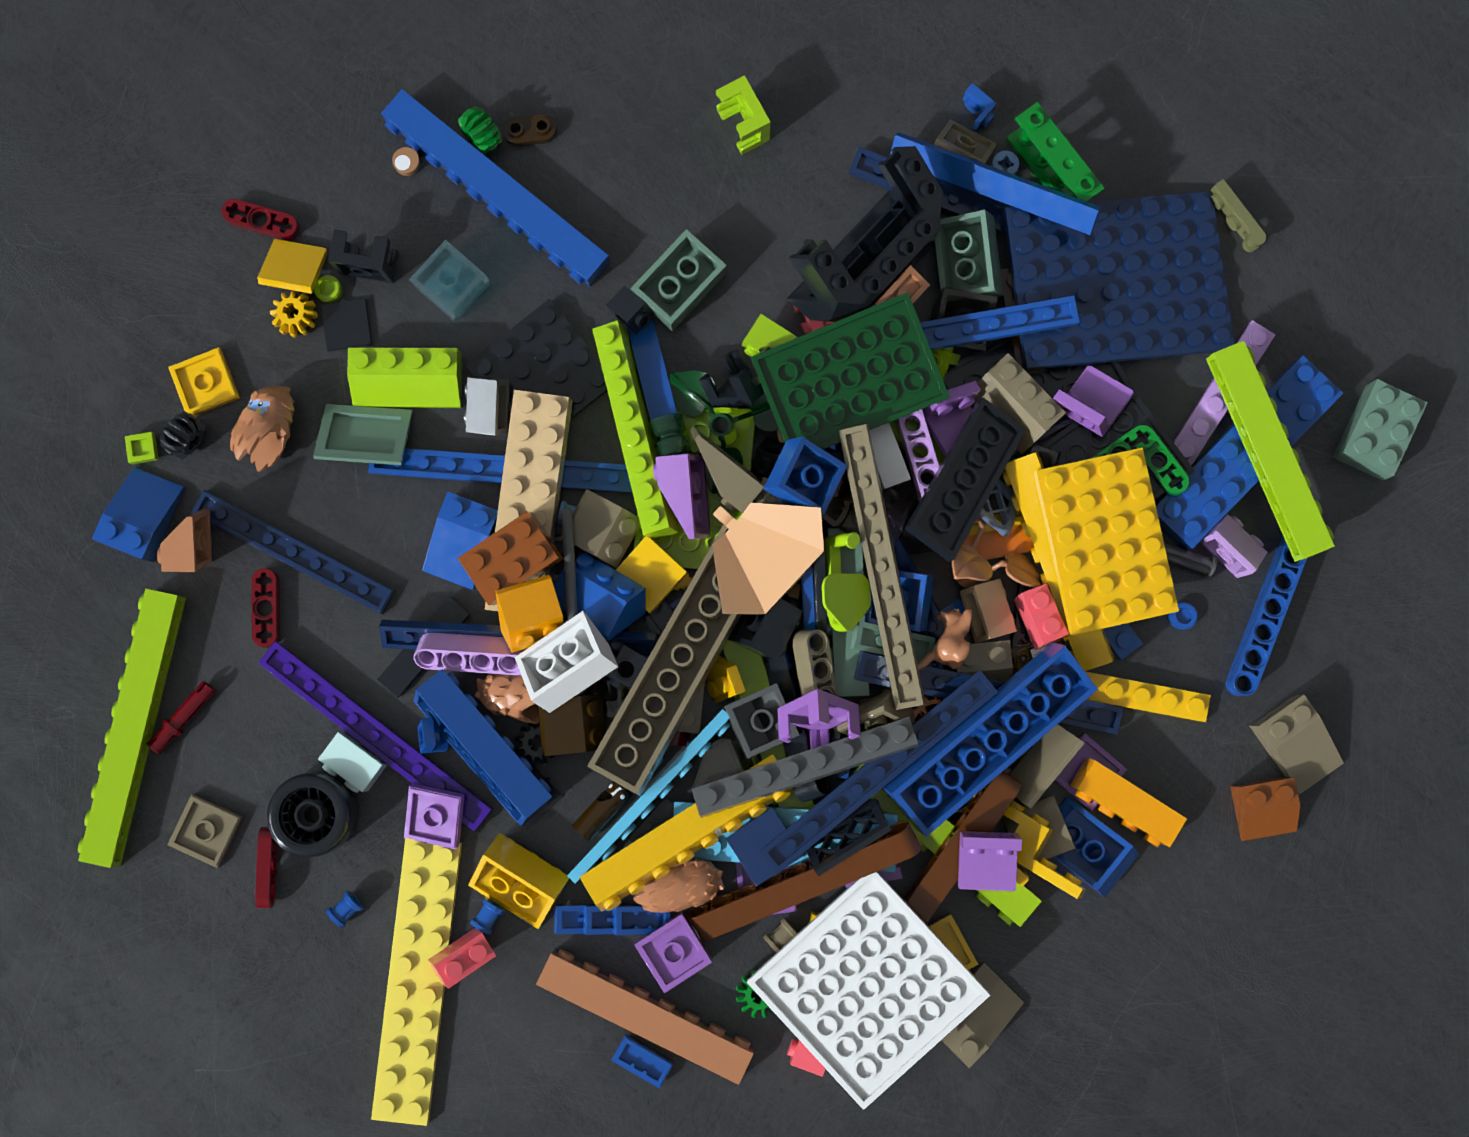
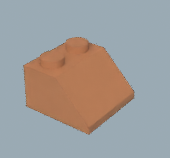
(188, 545)

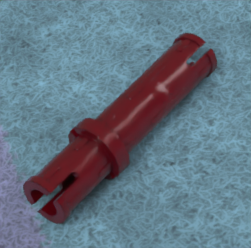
(173, 726)

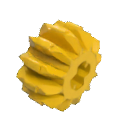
(300, 321)

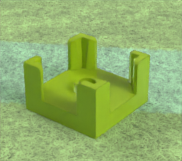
(740, 97)

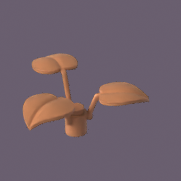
(971, 567)

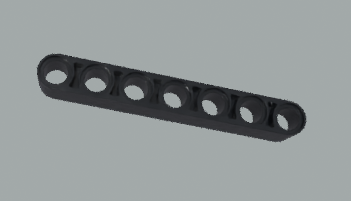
(785, 675)

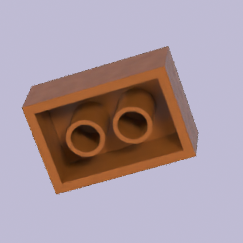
(510, 556)

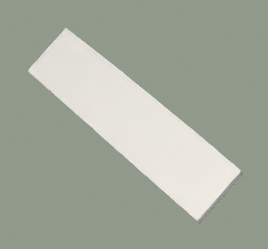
(888, 457)

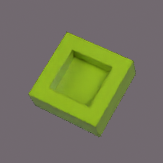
(141, 448)

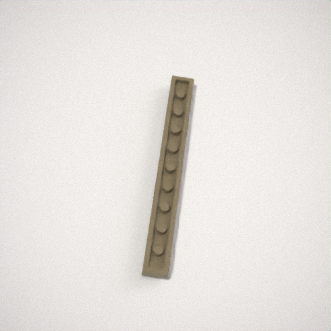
(882, 567)

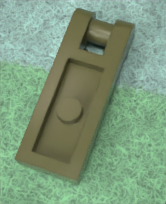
(1237, 216)

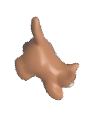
(951, 647)

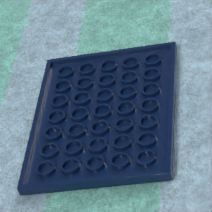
(1140, 282)

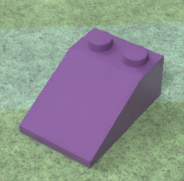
(685, 489)

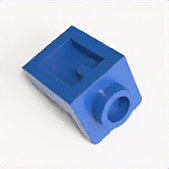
(978, 102)
(430, 738)

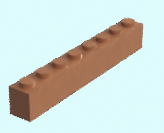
(645, 1016)

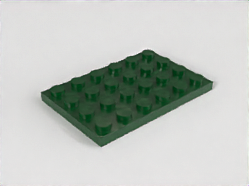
(851, 374)

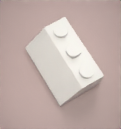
(565, 662)

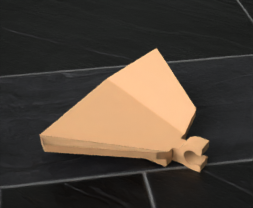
(764, 554)

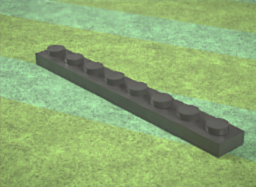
(804, 767)

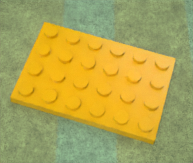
(1106, 541)

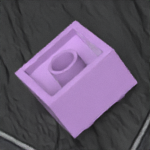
(1234, 546)

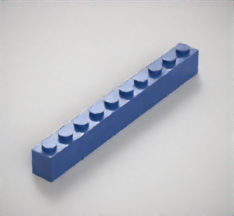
(496, 188)

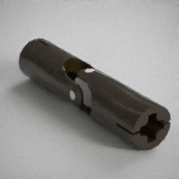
(602, 810)

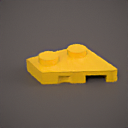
(724, 680)

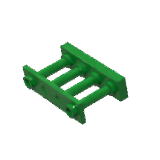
(1051, 156)

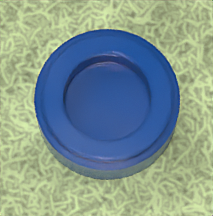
(1185, 617)

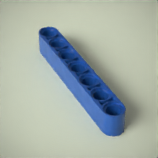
(1271, 622)

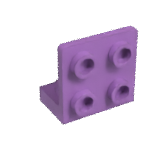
(1094, 400)
(949, 416)
(988, 860)

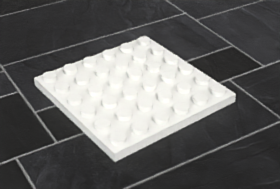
(868, 988)

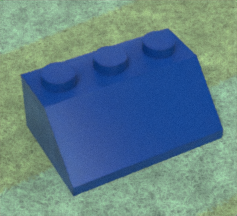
(604, 595)

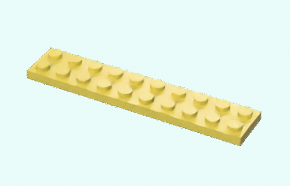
(413, 987)

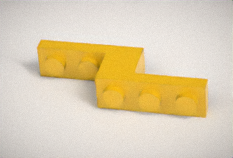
(1034, 838)

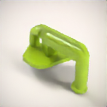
(843, 595)

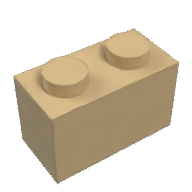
(990, 610)

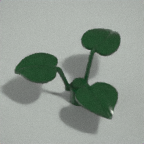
(692, 401)

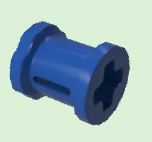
(344, 909)
(487, 916)

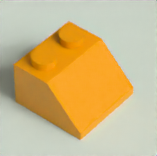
(528, 612)

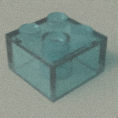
(450, 281)

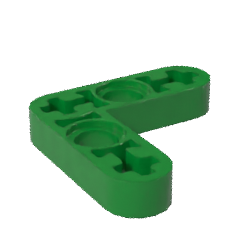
(1154, 446)

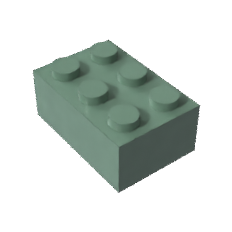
(969, 254)
(680, 280)
(1380, 430)

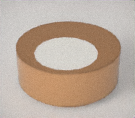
(406, 161)

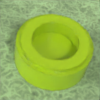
(328, 289)

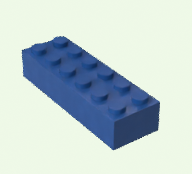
(482, 746)

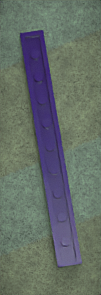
(368, 729)

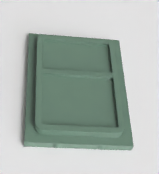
(363, 434)

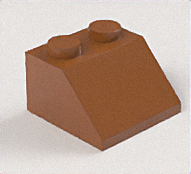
(1266, 807)

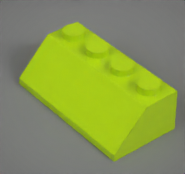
(405, 377)

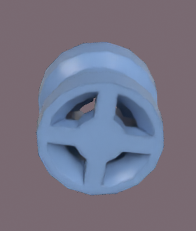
(1003, 157)

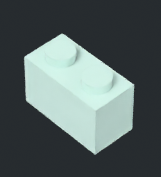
(352, 762)

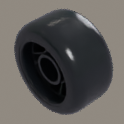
(290, 818)

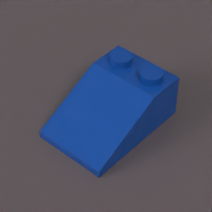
(139, 514)
(457, 530)
(1099, 853)

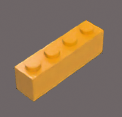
(1127, 802)

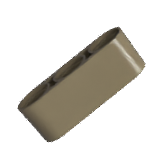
(809, 657)

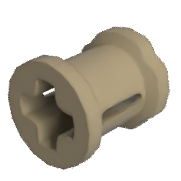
(780, 935)

